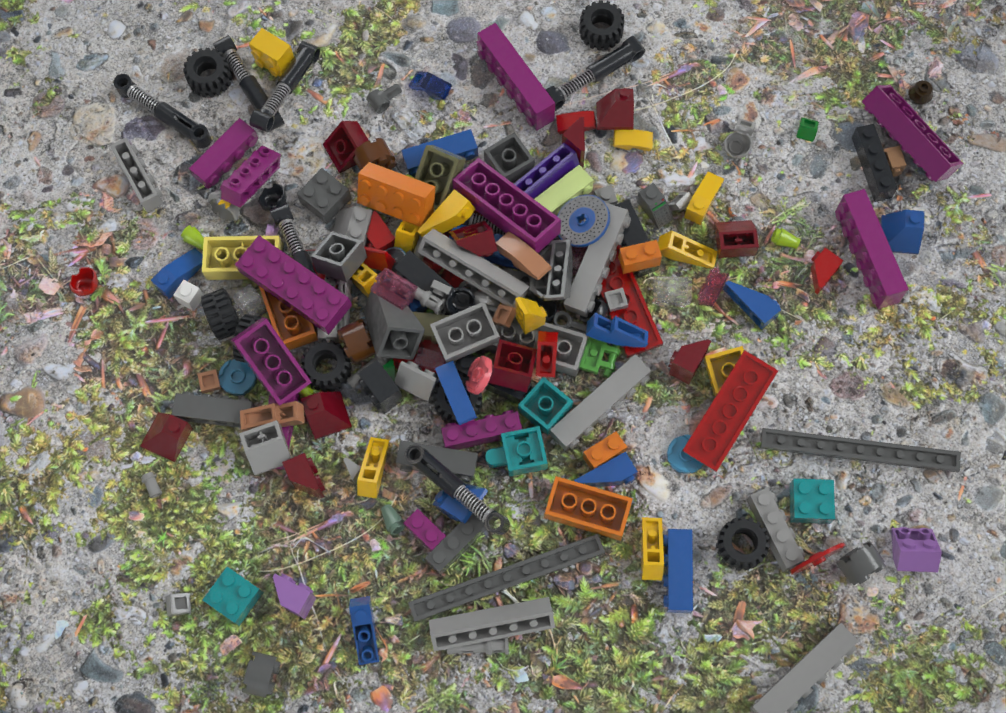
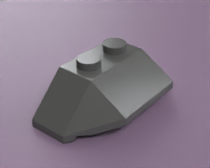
(557, 281)

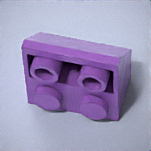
(915, 550)
(293, 597)

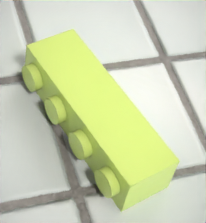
(573, 184)

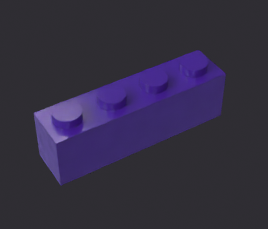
(548, 171)

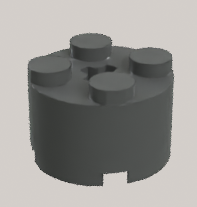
(860, 563)
(260, 675)

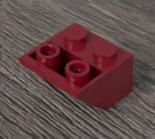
(736, 239)
(303, 475)

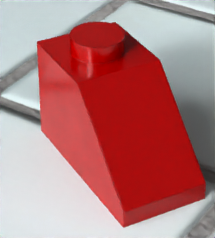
(379, 234)
(823, 268)
(546, 354)

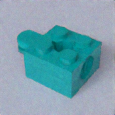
(521, 452)

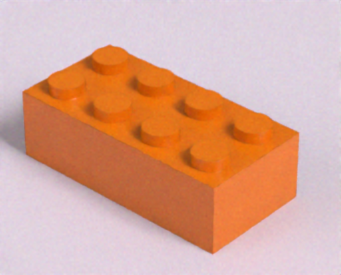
(395, 194)
(288, 324)
(588, 508)

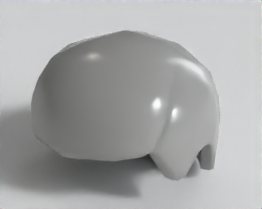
(737, 145)

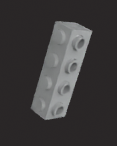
(137, 176)
(781, 537)

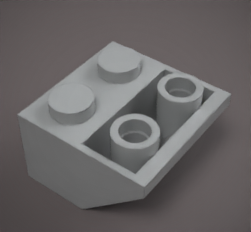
(416, 381)
(265, 447)

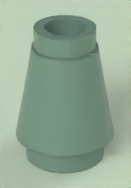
(393, 521)

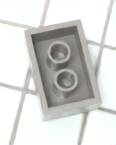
(465, 332)

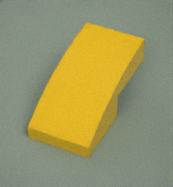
(633, 139)

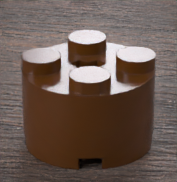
(376, 153)
(357, 341)

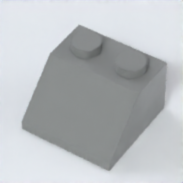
(353, 223)

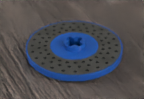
(581, 208)

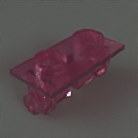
(711, 291)

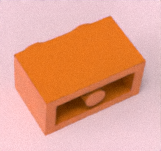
(640, 256)
(604, 450)

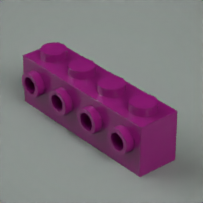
(224, 153)
(250, 176)
(480, 431)

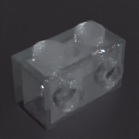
(671, 291)
(248, 302)

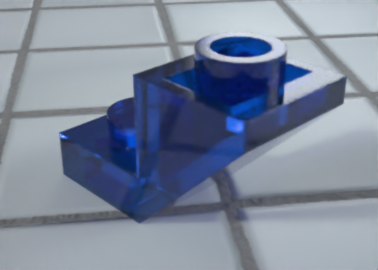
(434, 86)

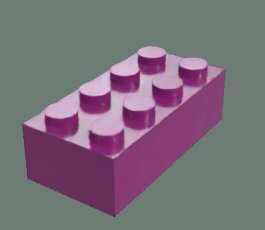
(271, 361)

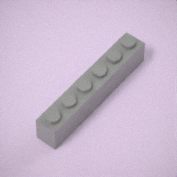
(596, 263)
(472, 268)
(600, 403)
(491, 624)
(807, 672)

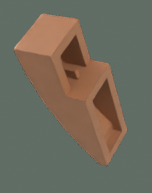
(522, 256)
(286, 414)

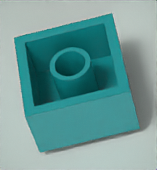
(545, 405)
(812, 501)
(233, 596)

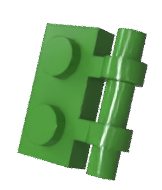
(593, 357)

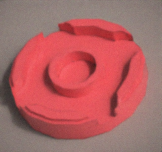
(479, 375)

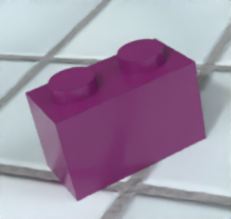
(424, 530)

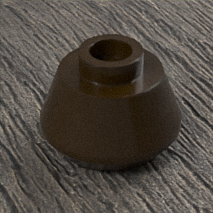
(921, 92)

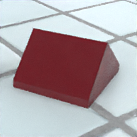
(575, 139)

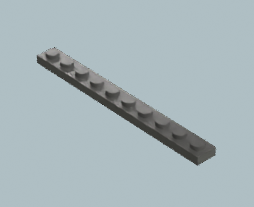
(860, 450)
(506, 578)

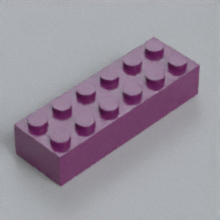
(516, 77)
(912, 133)
(507, 205)
(871, 249)
(293, 284)

